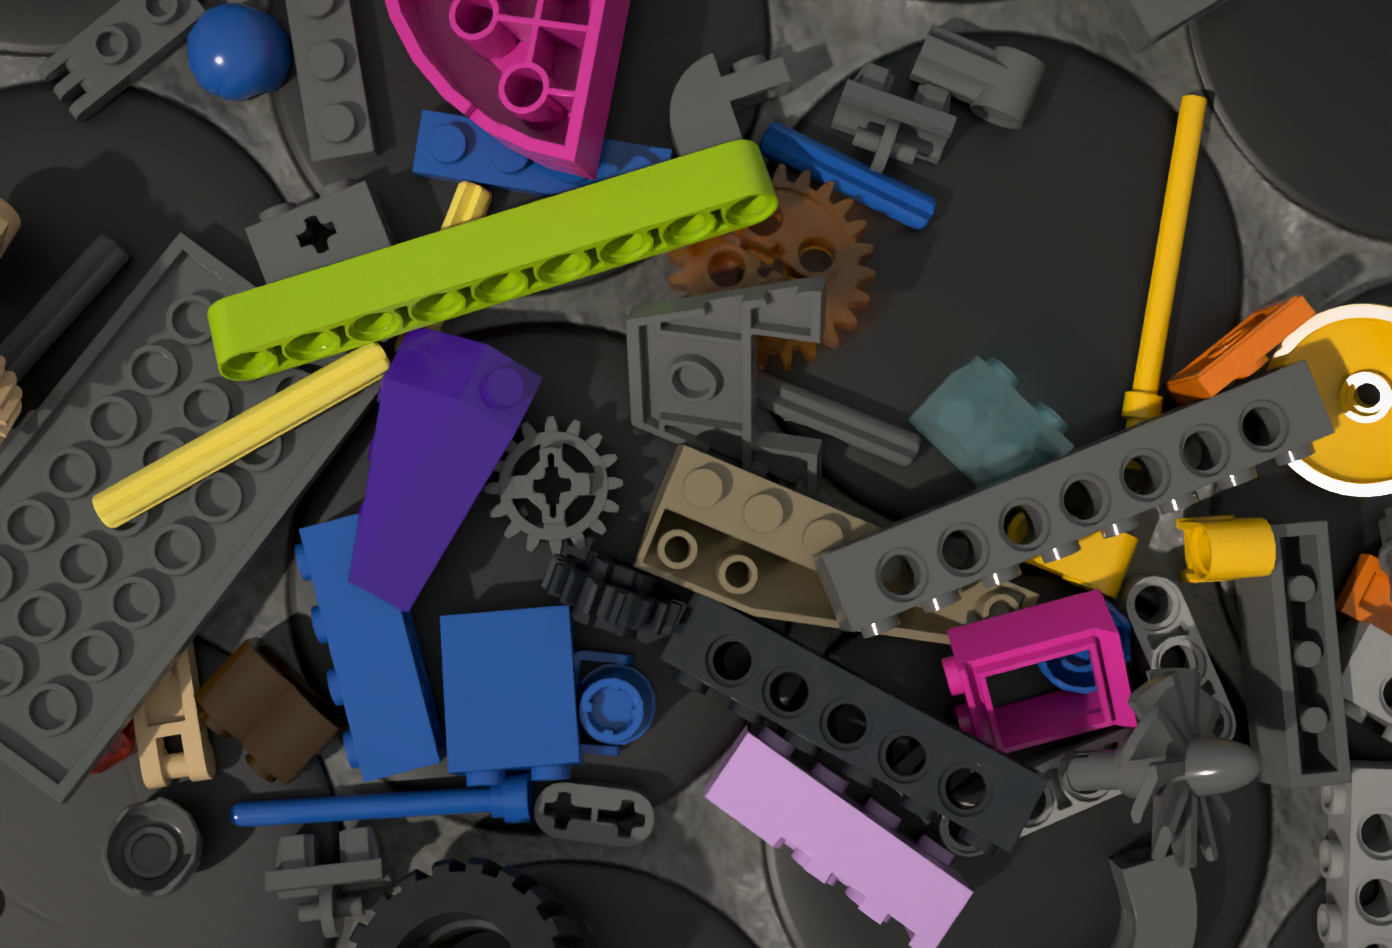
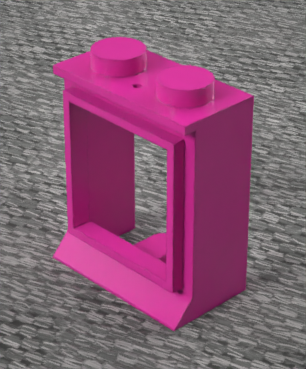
(1031, 638)

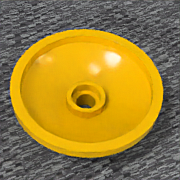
(1343, 351)

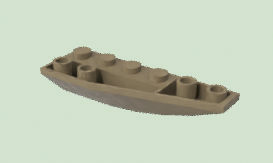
(755, 544)

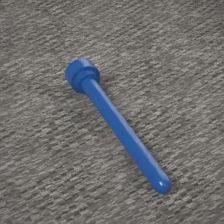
(508, 801)

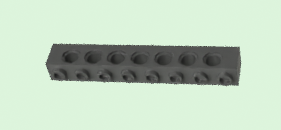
(1288, 421)

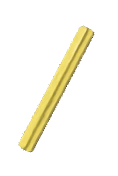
(240, 435)

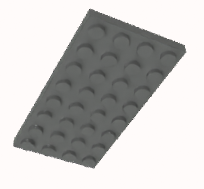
(106, 610)

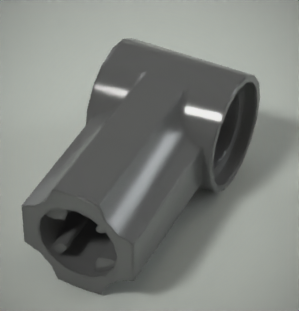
(993, 81)

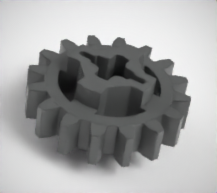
(513, 487)

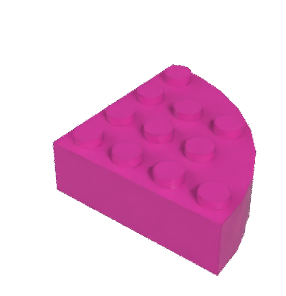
(523, 69)

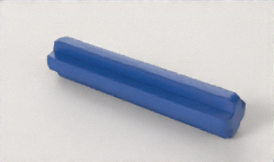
(848, 175)

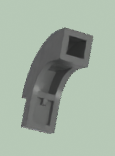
(1154, 901)

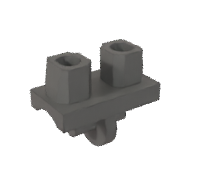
(891, 123)
(303, 877)

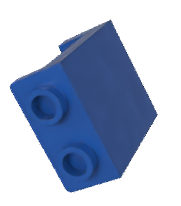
(510, 694)

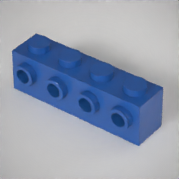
(375, 660)

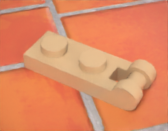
(171, 712)

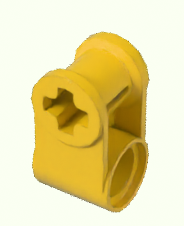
(1226, 548)
(1096, 566)

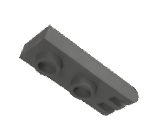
(118, 51)

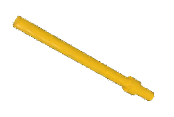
(1144, 400)

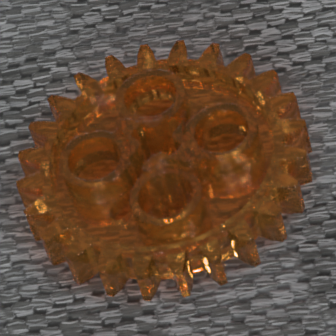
(806, 223)

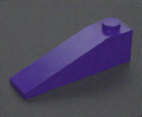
(435, 442)

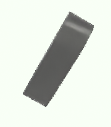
(592, 827)

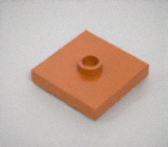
(1239, 350)

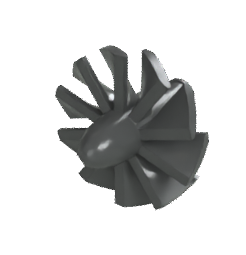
(1173, 762)

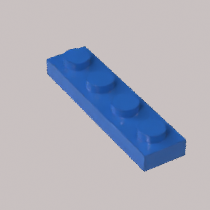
(460, 150)

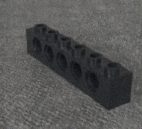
(1011, 785)

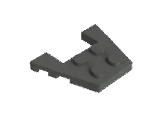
(698, 373)

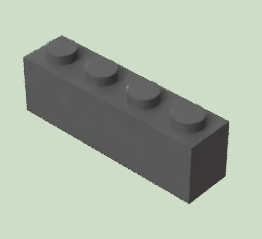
(1294, 663)

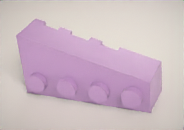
(840, 836)

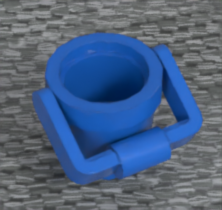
(613, 701)

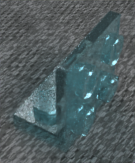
(988, 424)

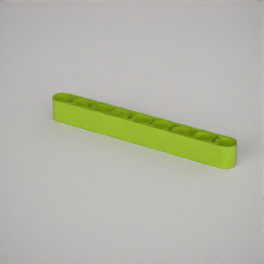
(491, 260)

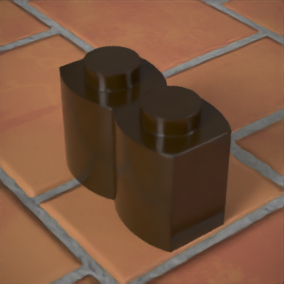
(269, 711)

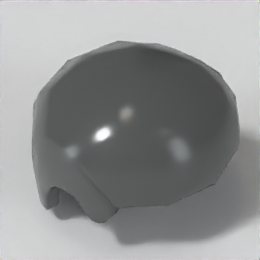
(152, 848)

